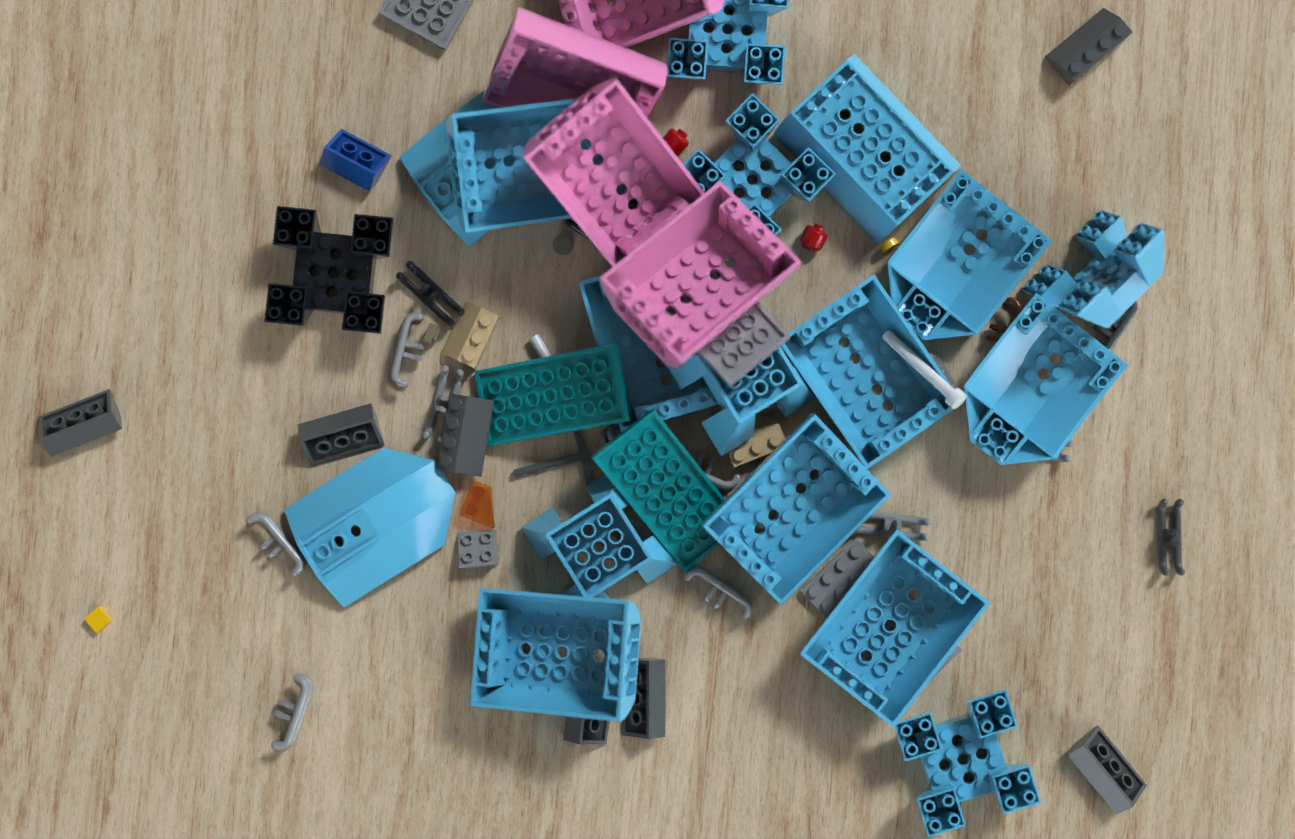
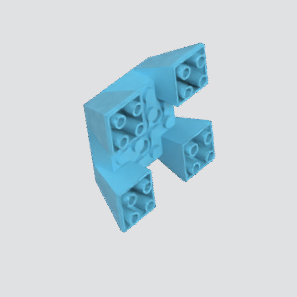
(748, 54)
(751, 127)
(1111, 280)
(740, 403)
(567, 539)
(1009, 783)

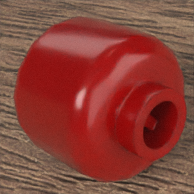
(676, 140)
(813, 238)

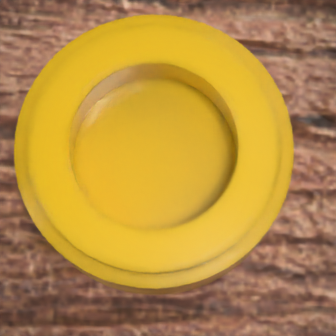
(889, 245)

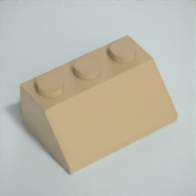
(471, 335)
(765, 440)

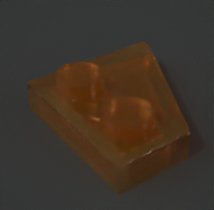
(479, 504)

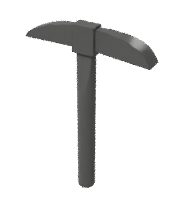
(583, 455)

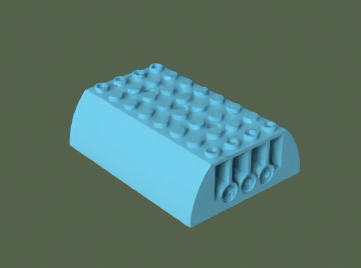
(923, 631)
(543, 679)

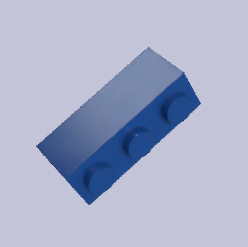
(354, 159)

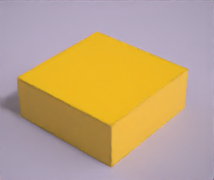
(98, 619)

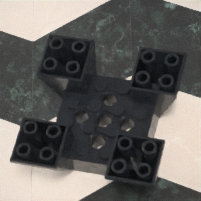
(300, 231)

